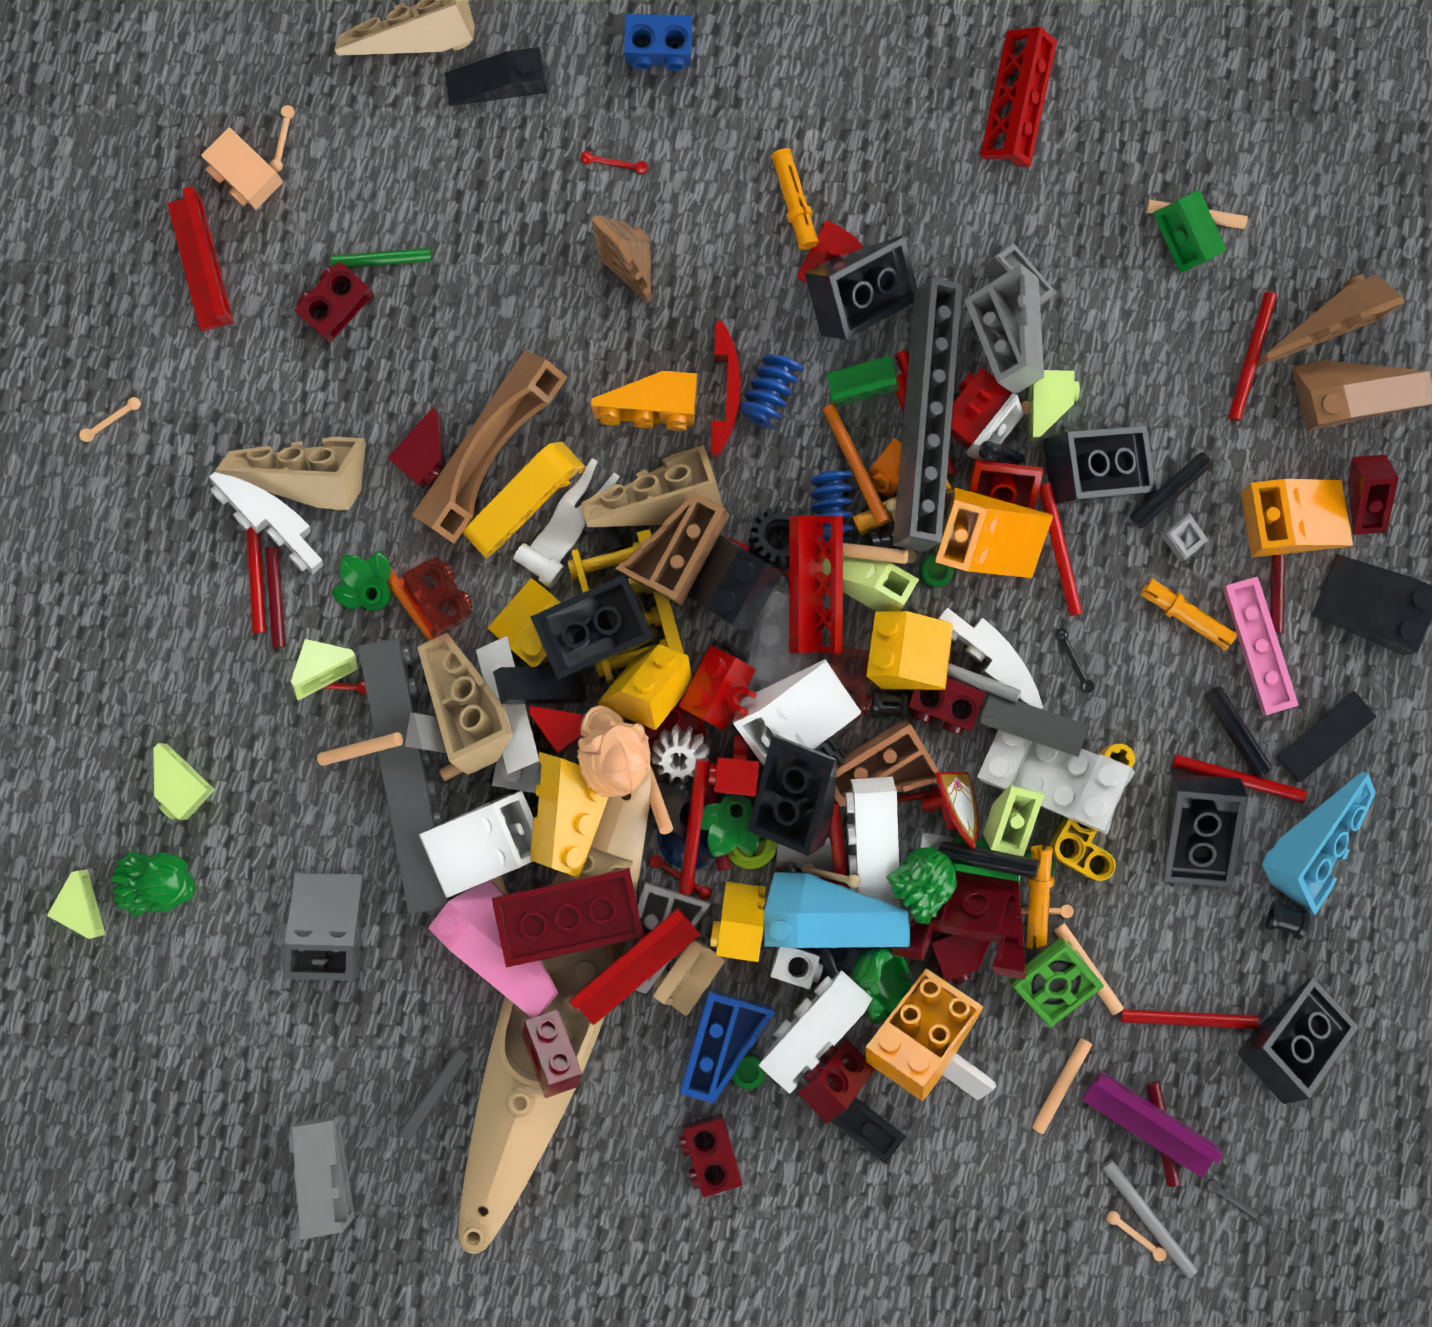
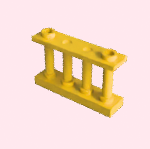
(659, 614)

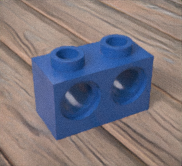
(659, 32)

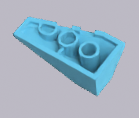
(1307, 853)
(819, 914)

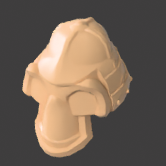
(613, 753)

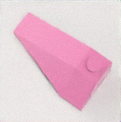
(471, 933)

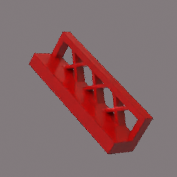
(1026, 94)
(200, 261)
(810, 583)
(635, 966)

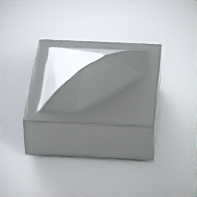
(1184, 537)

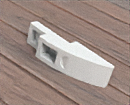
(258, 509)
(1003, 661)

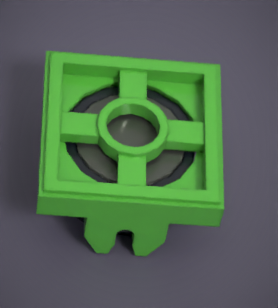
(1056, 981)

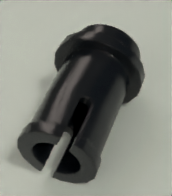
(611, 539)

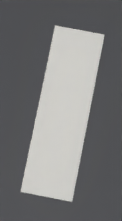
(521, 748)

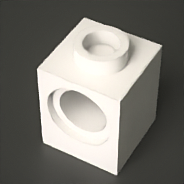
(780, 966)

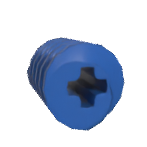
(769, 388)
(831, 498)

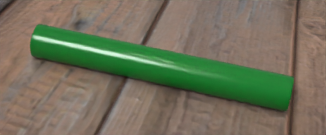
(383, 257)

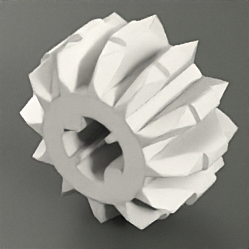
(679, 742)

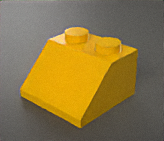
(517, 625)
(909, 651)
(649, 686)

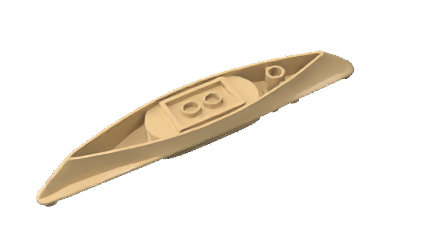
(512, 1113)

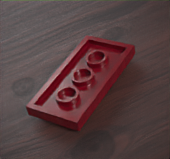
(567, 917)

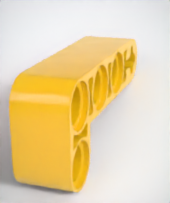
(523, 497)
(1082, 837)

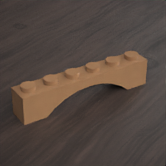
(522, 394)

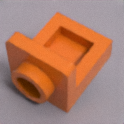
(885, 470)

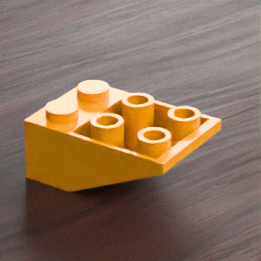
(656, 399)
(1295, 516)
(991, 536)
(923, 1034)

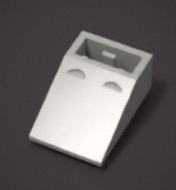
(798, 708)
(480, 843)

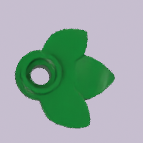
(360, 578)
(726, 830)

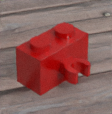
(976, 406)
(718, 688)
(736, 774)

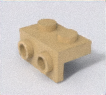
(689, 977)

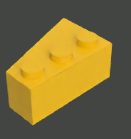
(565, 817)

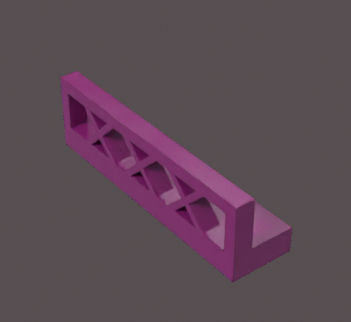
(1152, 1124)

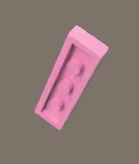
(1260, 646)

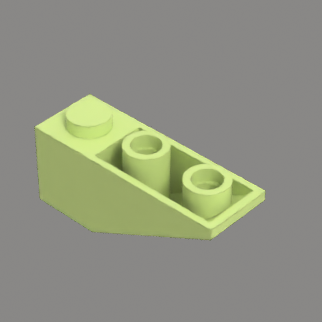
(875, 583)

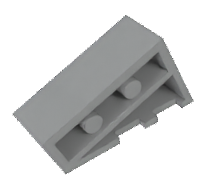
(1010, 327)
(655, 905)
(321, 1177)

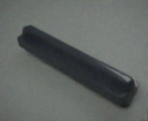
(1171, 490)
(1238, 731)
(990, 859)

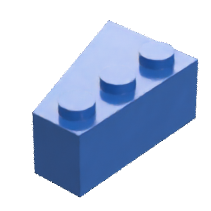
(720, 1041)

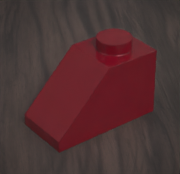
(422, 451)
(1371, 493)
(958, 956)

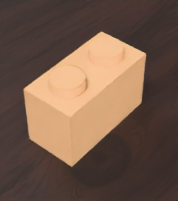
(242, 169)

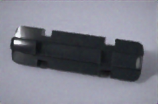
(1000, 453)

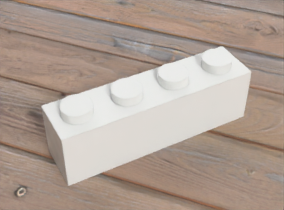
(873, 836)

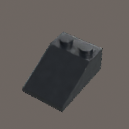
(861, 288)
(1099, 464)
(734, 583)
(1376, 604)
(592, 627)
(795, 796)
(1203, 829)
(1299, 1043)

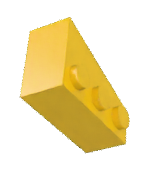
(741, 922)

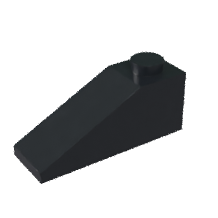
(498, 77)

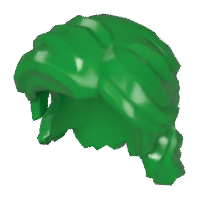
(924, 882)
(151, 883)
(880, 977)

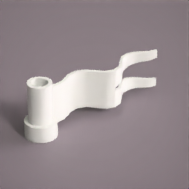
(560, 534)

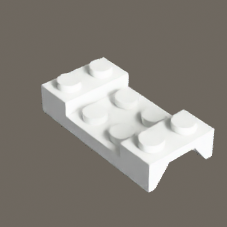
(1072, 786)

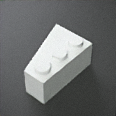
(814, 1030)

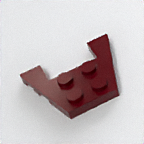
(981, 910)

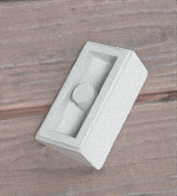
(999, 426)
(969, 1077)

